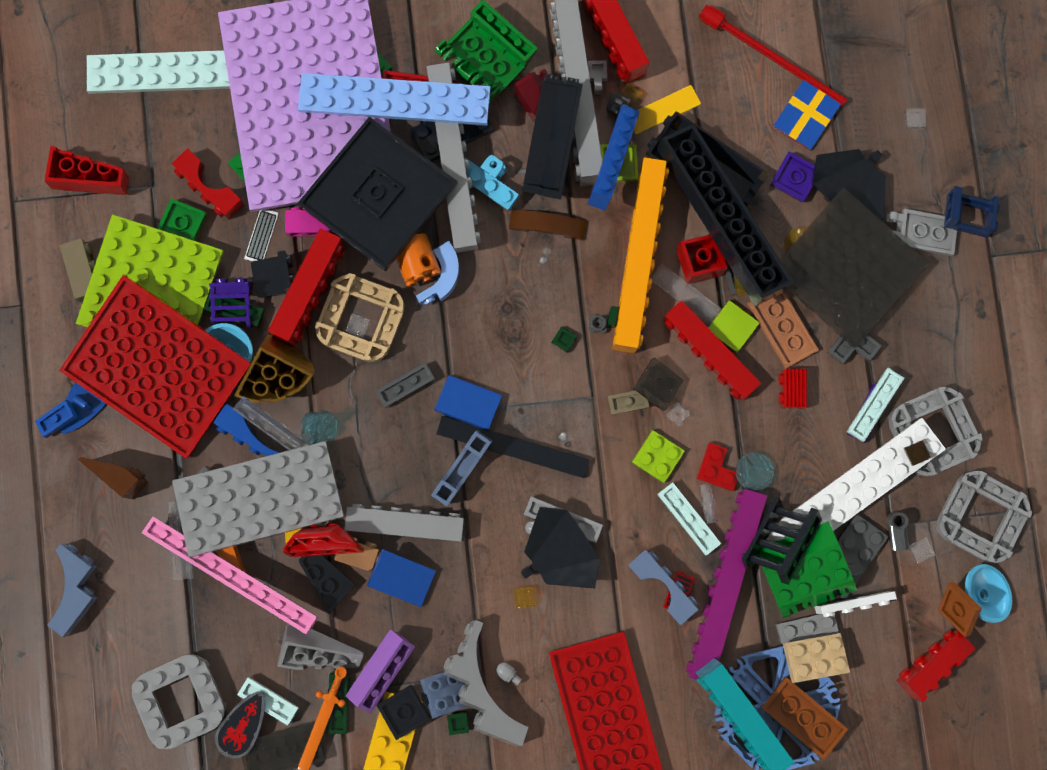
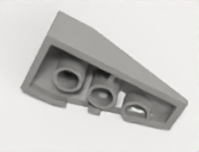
(315, 650)

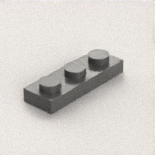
(405, 385)

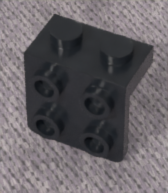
(272, 275)

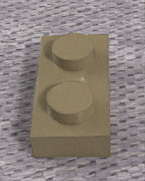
(627, 402)

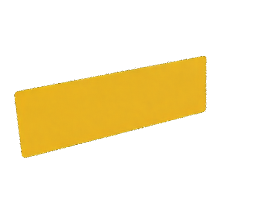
(658, 111)

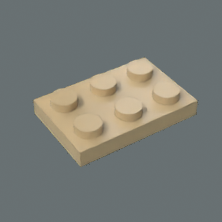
(816, 658)

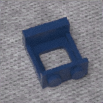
(953, 211)

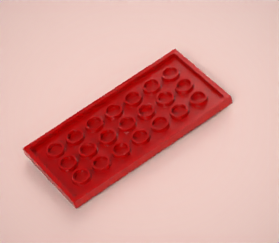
(604, 705)

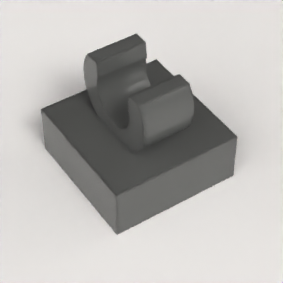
(616, 102)

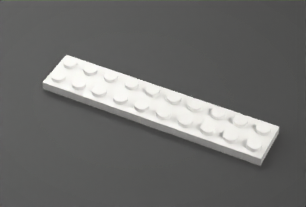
(866, 479)

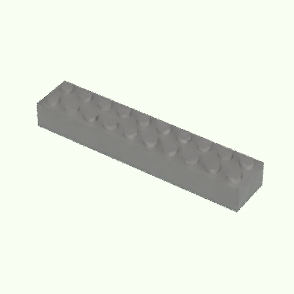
(573, 64)

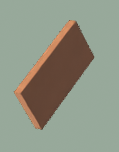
(784, 329)

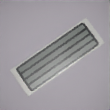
(261, 235)

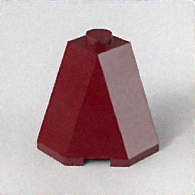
(528, 91)

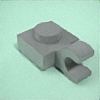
(597, 73)

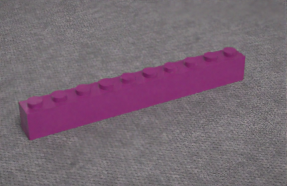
(728, 581)

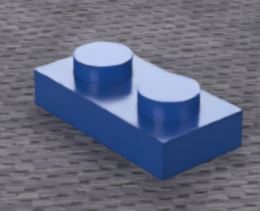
(56, 419)

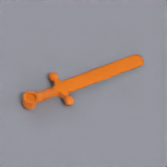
(322, 719)

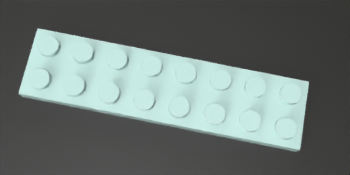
(157, 72)

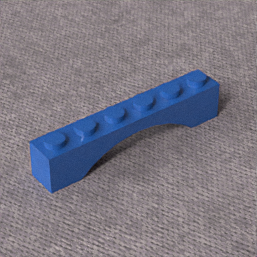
(613, 157)
(232, 422)

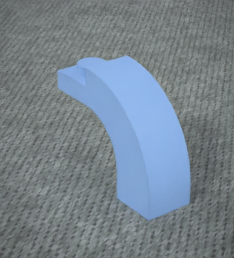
(449, 276)

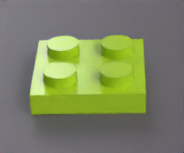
(658, 456)

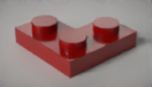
(711, 470)

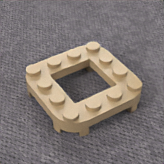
(334, 307)

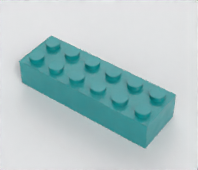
(744, 717)

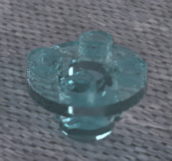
(318, 427)

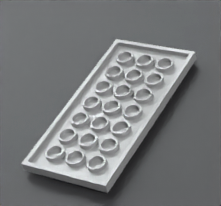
(257, 499)

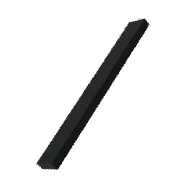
(516, 447)

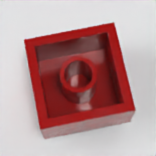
(700, 259)

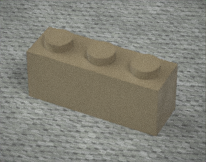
(78, 266)

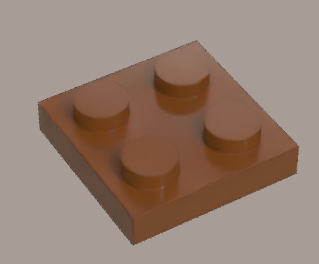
(959, 609)

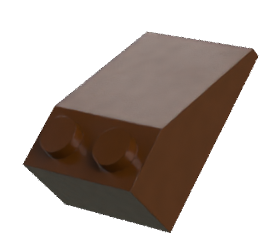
(123, 480)

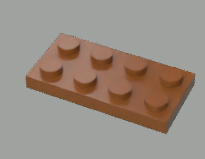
(804, 718)

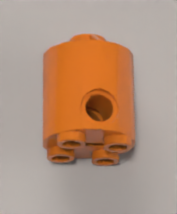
(418, 261)

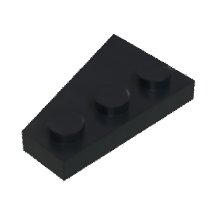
(327, 580)

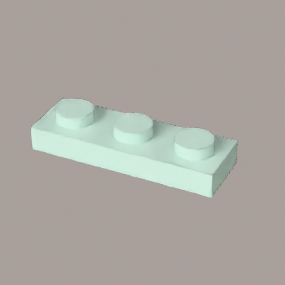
(274, 703)

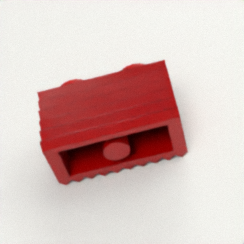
(793, 388)

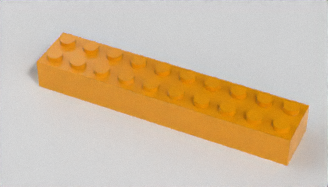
(639, 255)

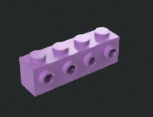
(380, 671)

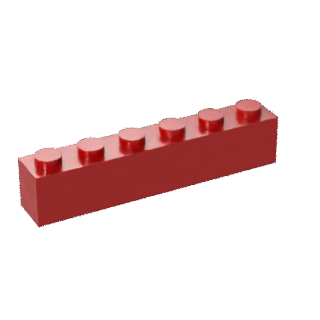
(711, 351)

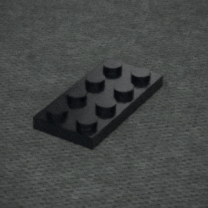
(427, 140)

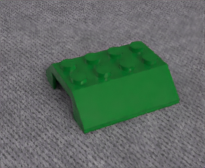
(488, 50)
(817, 575)

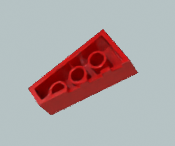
(82, 174)
(935, 665)

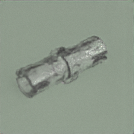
(708, 503)

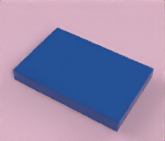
(468, 403)
(401, 578)

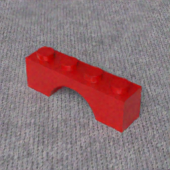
(191, 168)

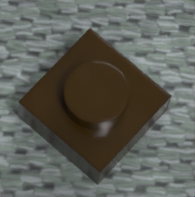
(917, 453)

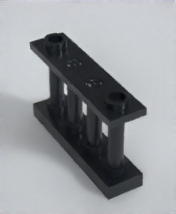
(793, 553)

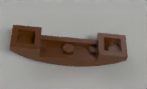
(547, 223)

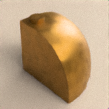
(275, 372)

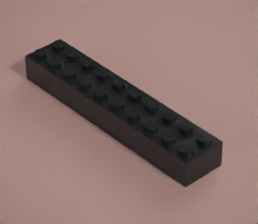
(724, 215)

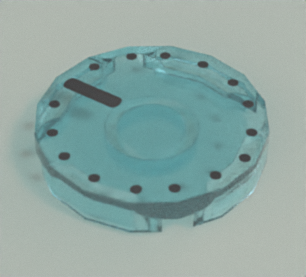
(754, 471)

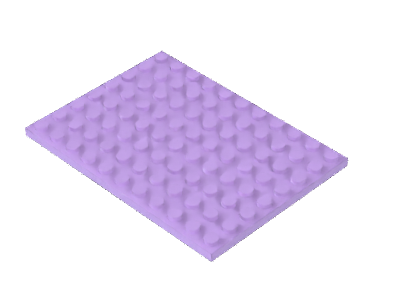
(265, 60)

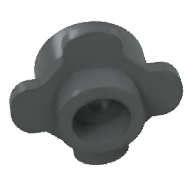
(601, 320)

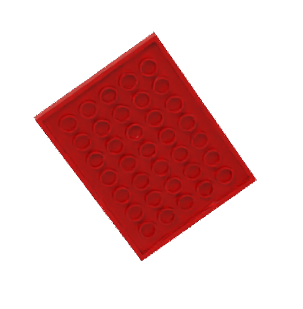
(155, 366)

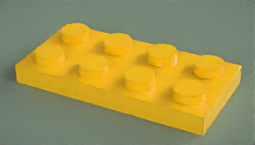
(384, 749)

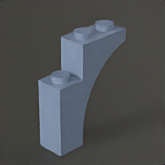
(76, 598)

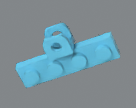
(487, 181)

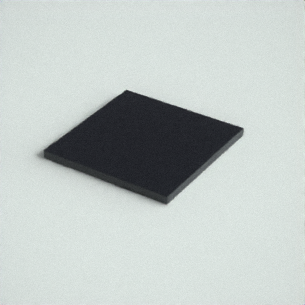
(377, 193)

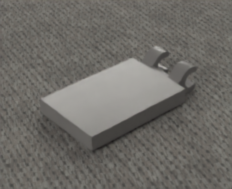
(924, 231)

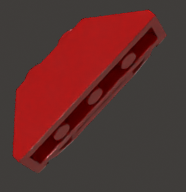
(321, 541)

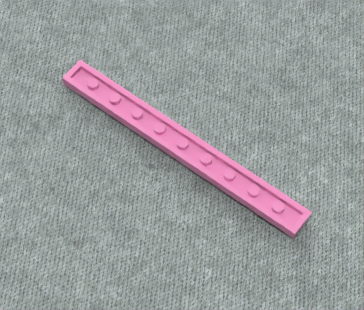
(232, 577)

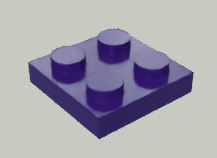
(794, 177)

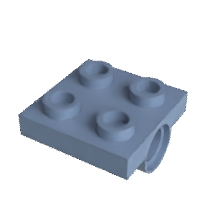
(441, 694)

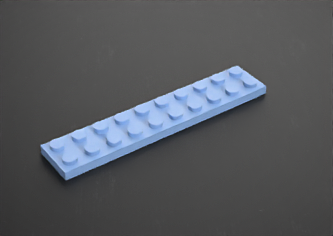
(394, 99)

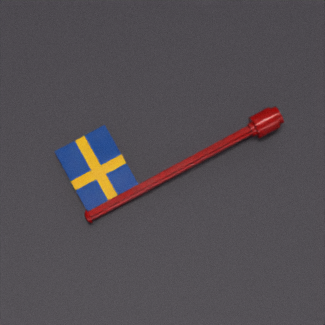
(810, 105)

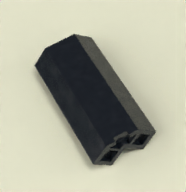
(552, 136)
(741, 172)

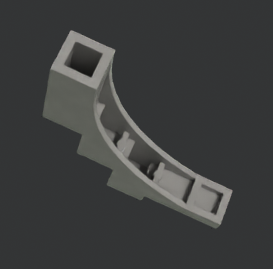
(491, 718)

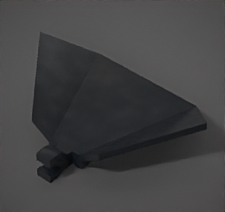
(855, 174)
(561, 551)

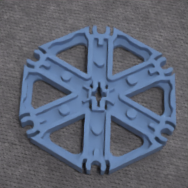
(760, 691)

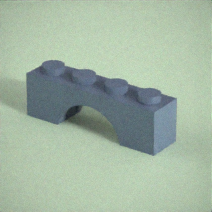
(461, 468)
(681, 606)

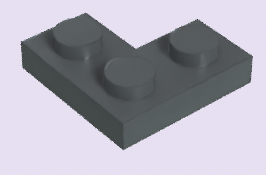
(842, 350)

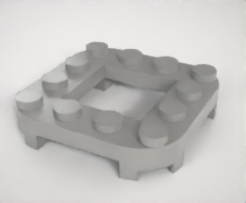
(951, 402)
(1009, 529)
(150, 710)

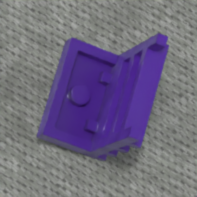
(226, 289)

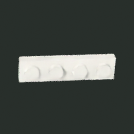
(863, 602)

